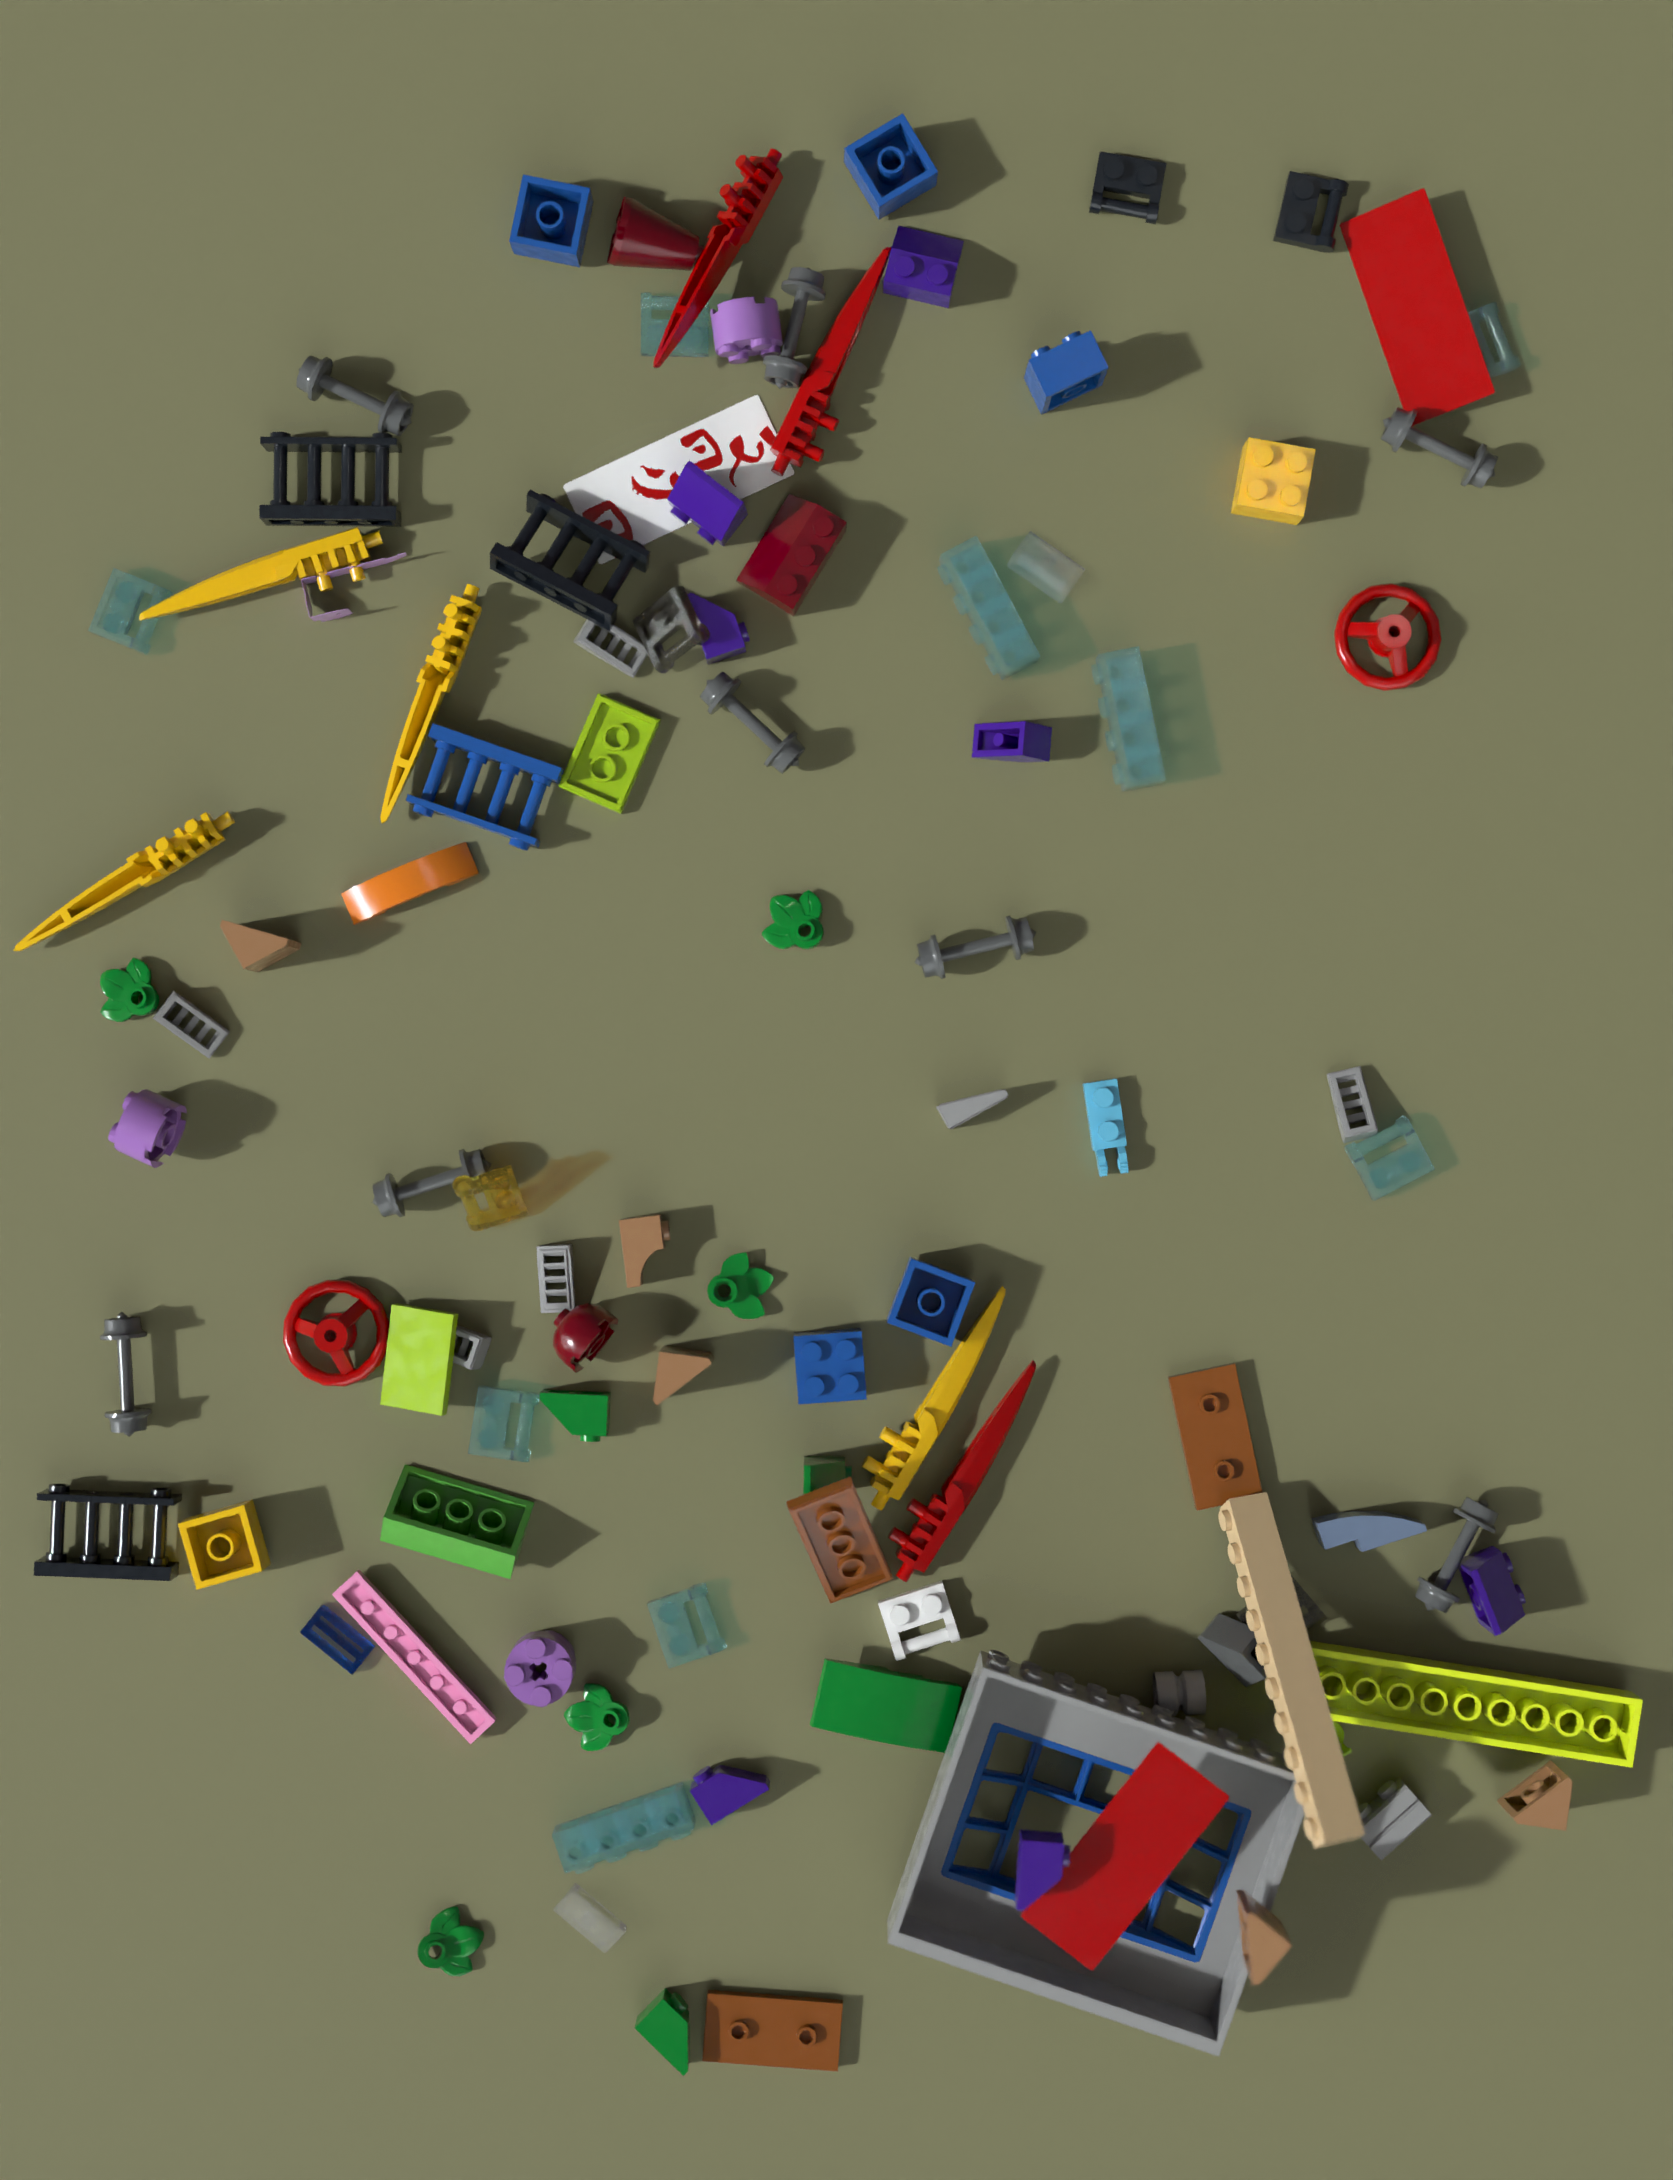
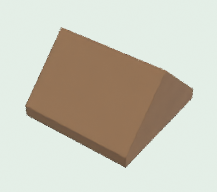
(257, 948)
(676, 1368)
(1540, 1799)
(1262, 1937)

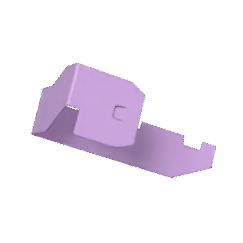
(342, 612)

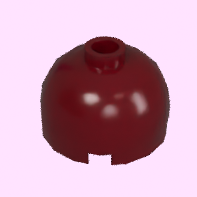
(582, 1333)

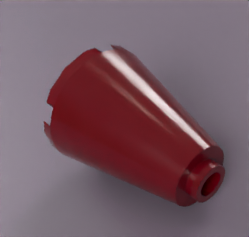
(651, 240)

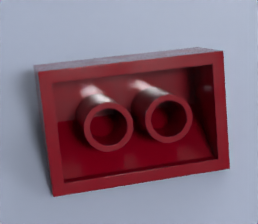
(792, 553)

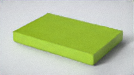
(609, 753)
(419, 1359)

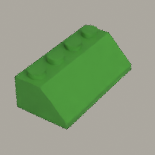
(456, 1521)

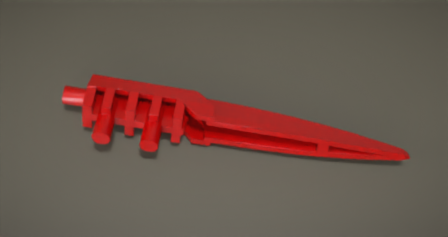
(746, 206)
(821, 378)
(959, 1488)

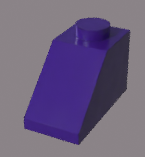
(726, 634)
(1012, 741)
(725, 1790)
(1038, 1864)

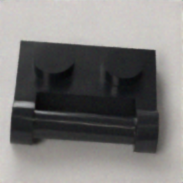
(1128, 177)
(1299, 209)

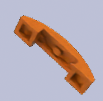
(409, 882)

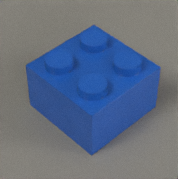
(890, 166)
(551, 220)
(1065, 371)
(930, 1301)
(829, 1366)

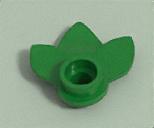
(791, 918)
(124, 990)
(745, 1287)
(592, 1717)
(455, 1942)

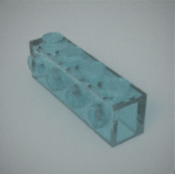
(988, 608)
(1129, 719)
(624, 1828)

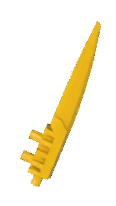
(278, 568)
(435, 680)
(142, 869)
(917, 1439)

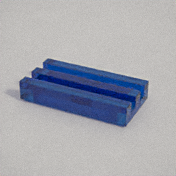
(345, 1628)

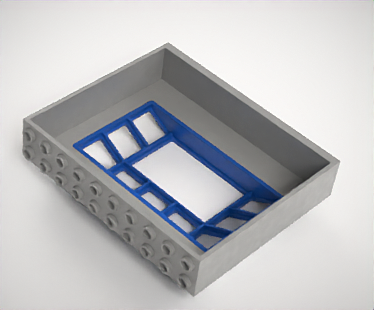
(1147, 1975)

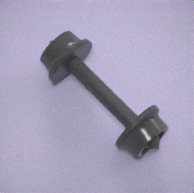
(804, 286)
(316, 377)
(1478, 467)
(720, 692)
(1018, 937)
(390, 1197)
(128, 1418)
(1436, 1594)

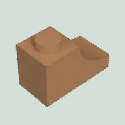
(639, 1240)

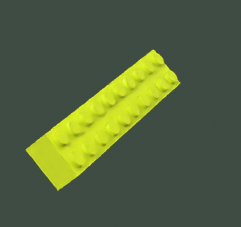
(1479, 1704)

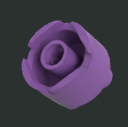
(746, 329)
(148, 1127)
(532, 1650)

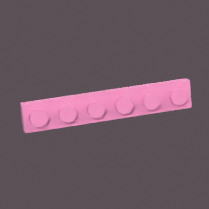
(414, 1656)

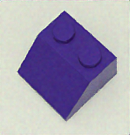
(922, 266)
(706, 505)
(1491, 1589)

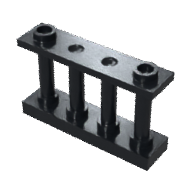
(347, 512)
(569, 591)
(90, 1562)

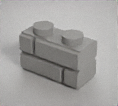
(1391, 1817)

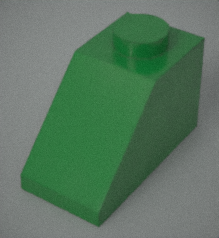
(580, 1411)
(823, 1471)
(667, 2028)

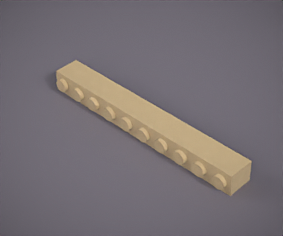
(1290, 1671)

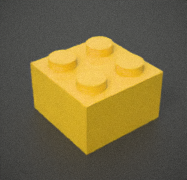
(1273, 481)
(224, 1544)

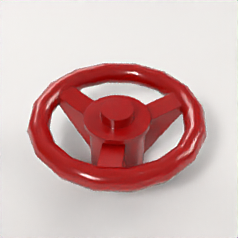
(1388, 636)
(335, 1333)

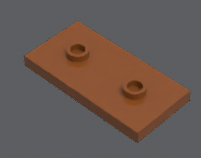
(1214, 1435)
(839, 1539)
(772, 2030)

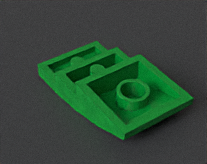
(885, 1705)

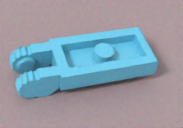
(1106, 1123)

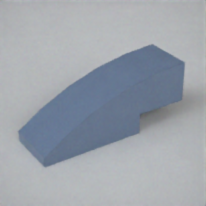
(1365, 1528)

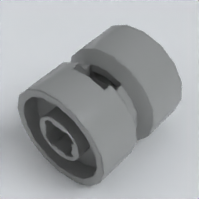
(1180, 1692)

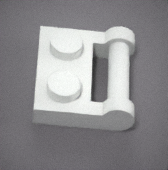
(916, 1609)

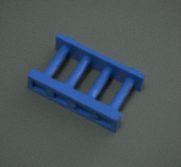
(479, 753)

